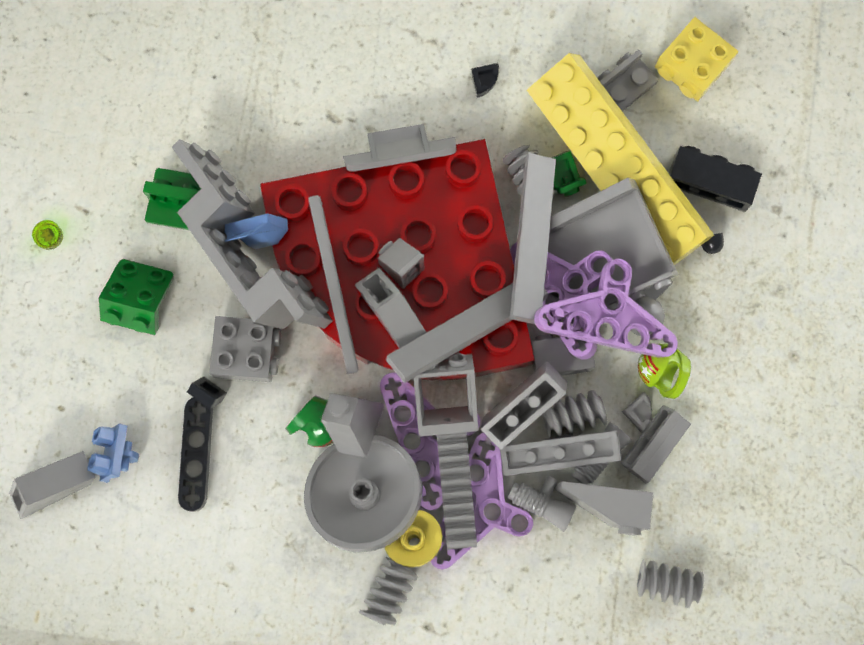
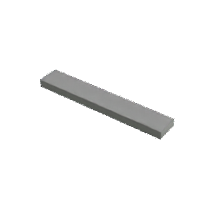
(532, 237)
(333, 284)
(453, 335)

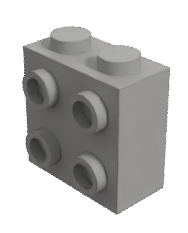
(244, 350)

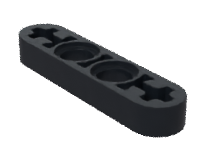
(190, 454)

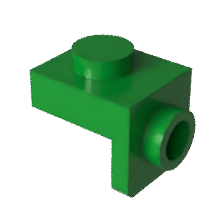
(566, 175)

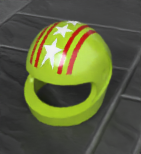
(661, 371)

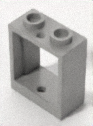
(448, 419)

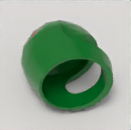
(310, 422)

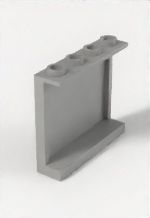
(620, 226)

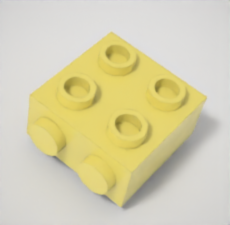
(695, 59)

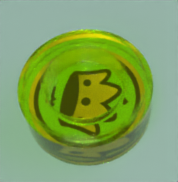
(47, 234)

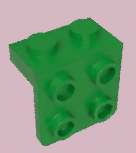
(134, 296)

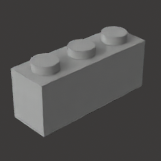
(524, 405)

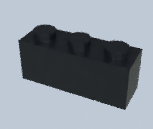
(714, 178)

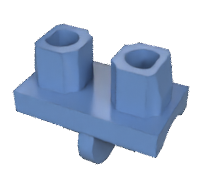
(116, 452)

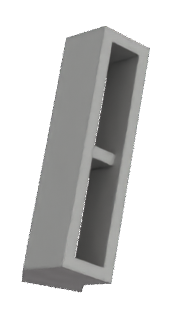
(655, 444)

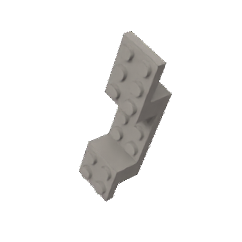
(269, 299)

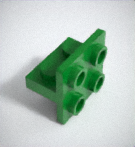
(167, 196)

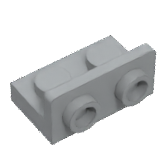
(628, 80)

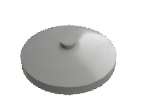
(363, 500)

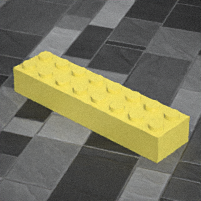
(615, 151)

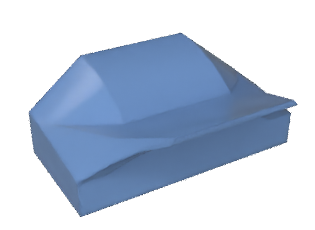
(258, 230)

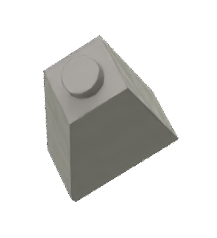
(390, 308)
(351, 423)
(50, 484)

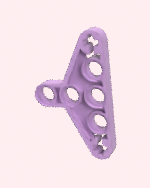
(557, 280)
(594, 312)
(428, 446)
(486, 491)

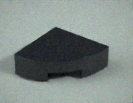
(484, 78)

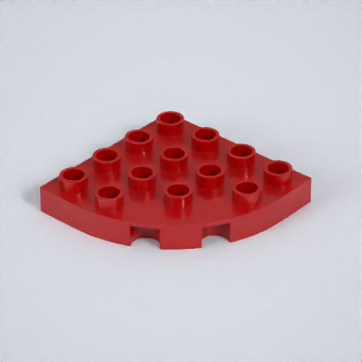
(434, 204)

